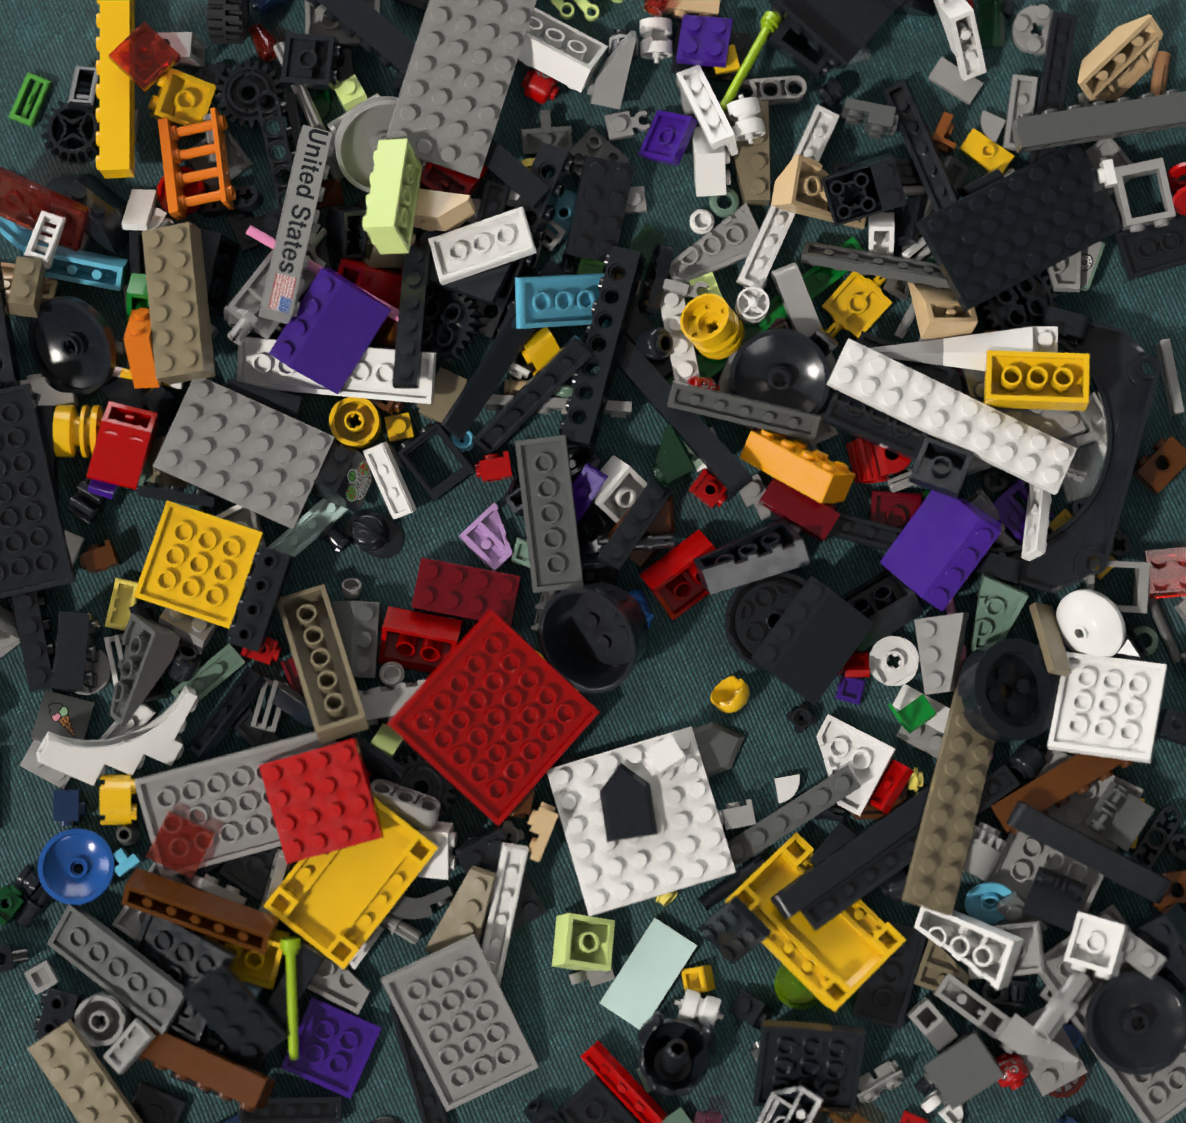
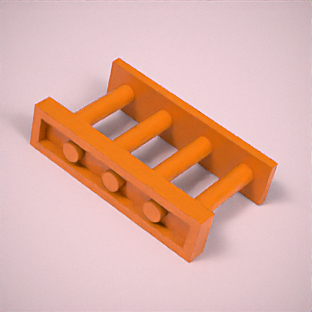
(173, 156)

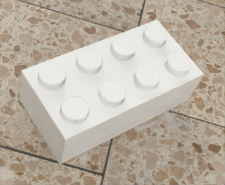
(561, 51)

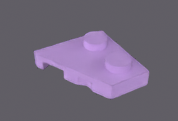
(488, 538)

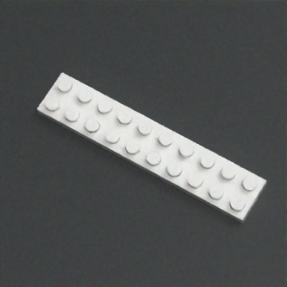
(951, 416)

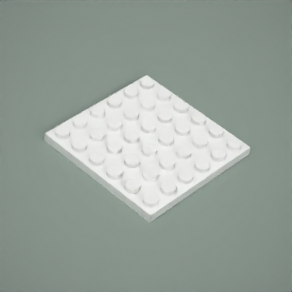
(628, 871)

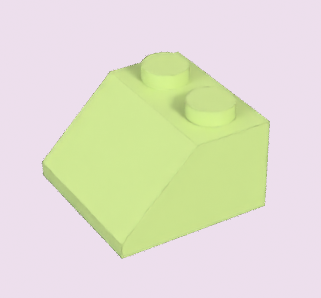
(583, 942)

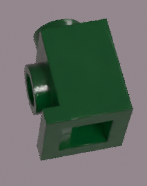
(16, 900)

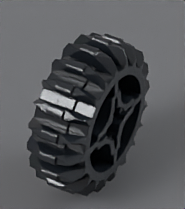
(67, 136)

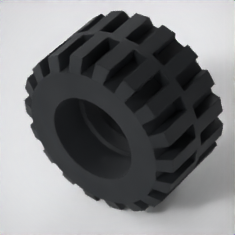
(227, 21)

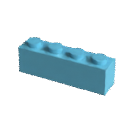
(87, 268)

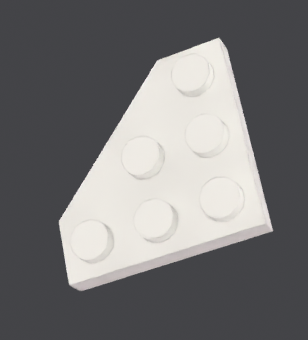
(862, 753)

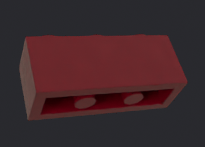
(800, 509)

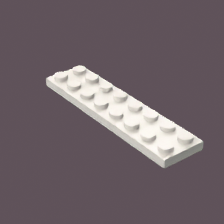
(369, 379)

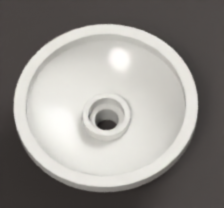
(1096, 617)

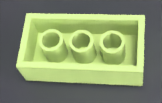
(393, 196)

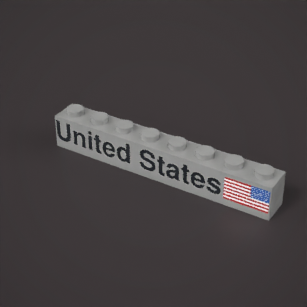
(295, 225)

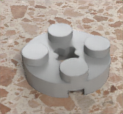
(1022, 28)

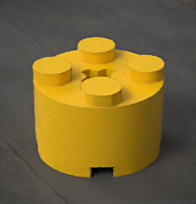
(349, 409)
(117, 799)

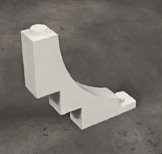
(962, 36)

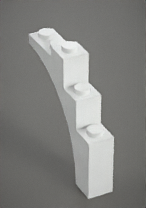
(157, 739)

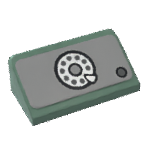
(1089, 262)

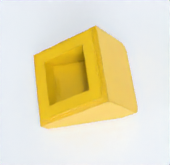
(698, 978)

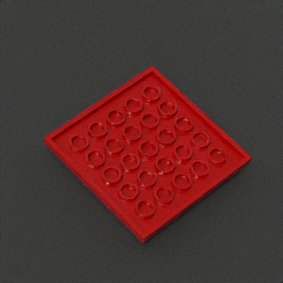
(493, 717)

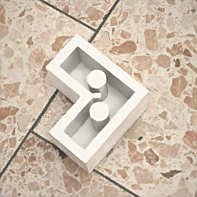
(709, 166)

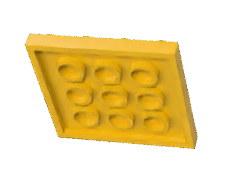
(198, 564)

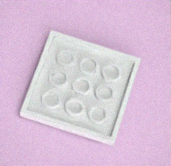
(1108, 707)

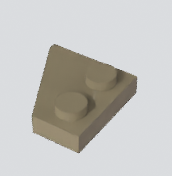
(935, 966)

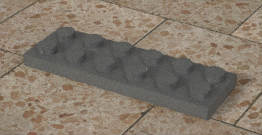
(549, 513)
(117, 968)

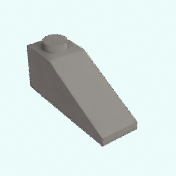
(611, 77)
(972, 1006)
(1019, 1038)

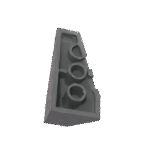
(146, 657)

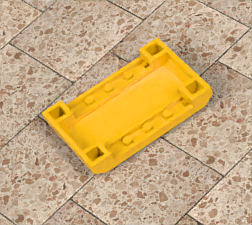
(348, 892)
(837, 955)

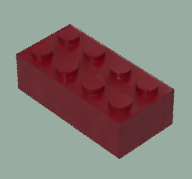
(465, 591)

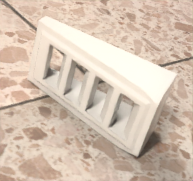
(52, 242)

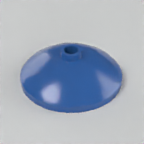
(61, 858)

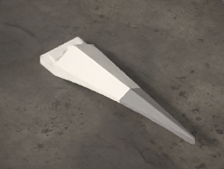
(971, 350)

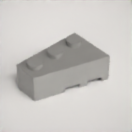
(940, 650)

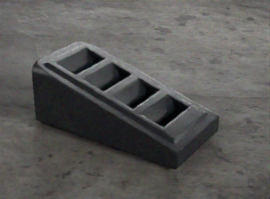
(81, 79)

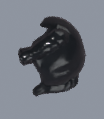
(675, 1053)

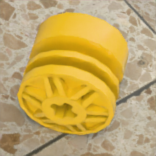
(712, 326)
(75, 430)

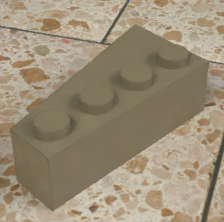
(753, 164)

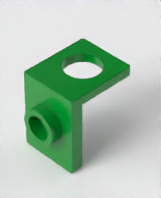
(914, 714)

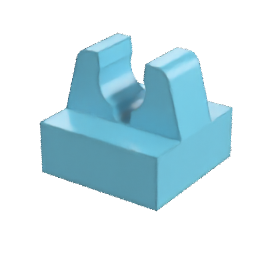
(126, 862)

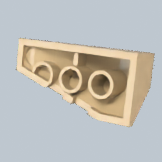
(802, 191)

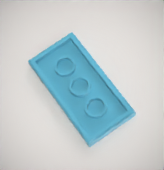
(556, 300)

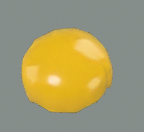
(730, 694)

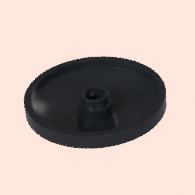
(72, 345)
(781, 370)
(1136, 1023)

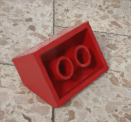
(675, 578)
(417, 639)

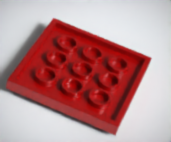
(321, 801)

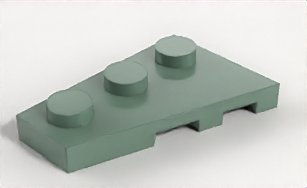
(995, 611)

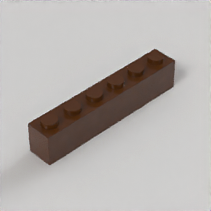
(1058, 784)
(200, 911)
(208, 1069)

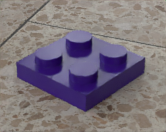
(704, 41)
(667, 137)

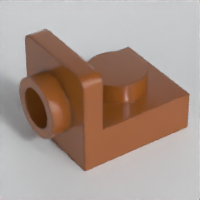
(943, 129)

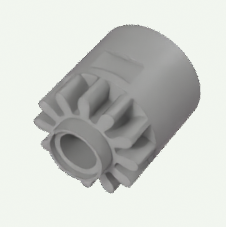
(983, 851)

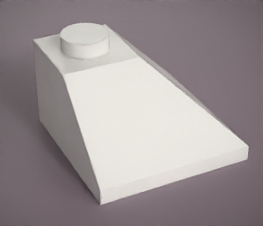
(619, 489)

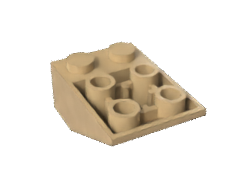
(940, 313)

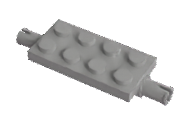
(248, 300)

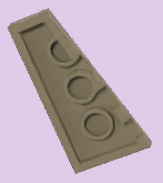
(467, 910)

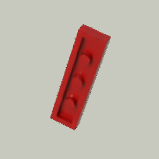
(623, 1084)

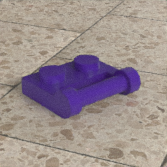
(1011, 512)

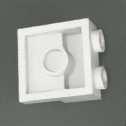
(1096, 945)

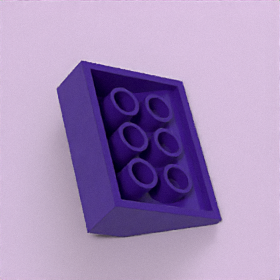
(330, 330)
(941, 547)

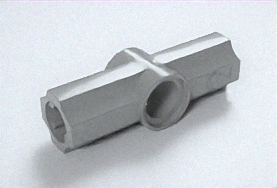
(1061, 1006)

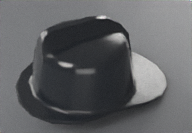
(374, 534)

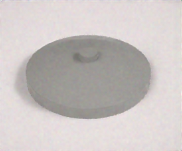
(359, 137)

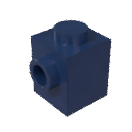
(68, 806)

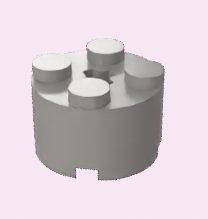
(89, 1014)

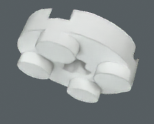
(897, 647)

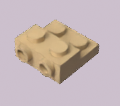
(542, 824)

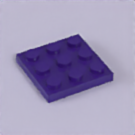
(332, 1047)

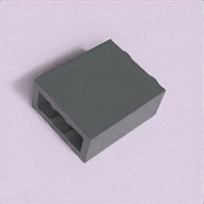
(962, 1070)

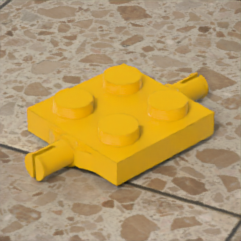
(856, 304)

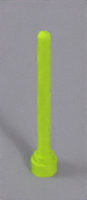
(769, 24)
(290, 948)

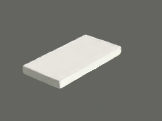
(482, 245)

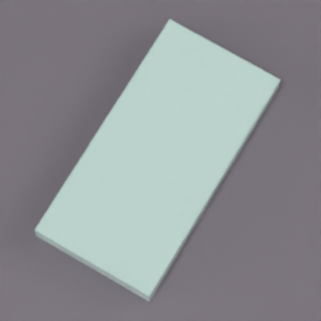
(648, 973)

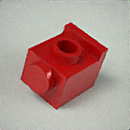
(494, 468)
(699, 486)
(272, 652)

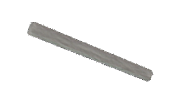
(310, 111)

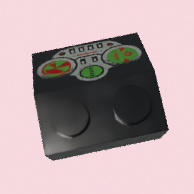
(344, 477)

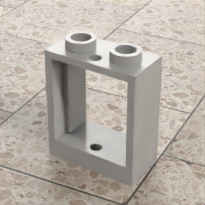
(1140, 169)
(1141, 583)

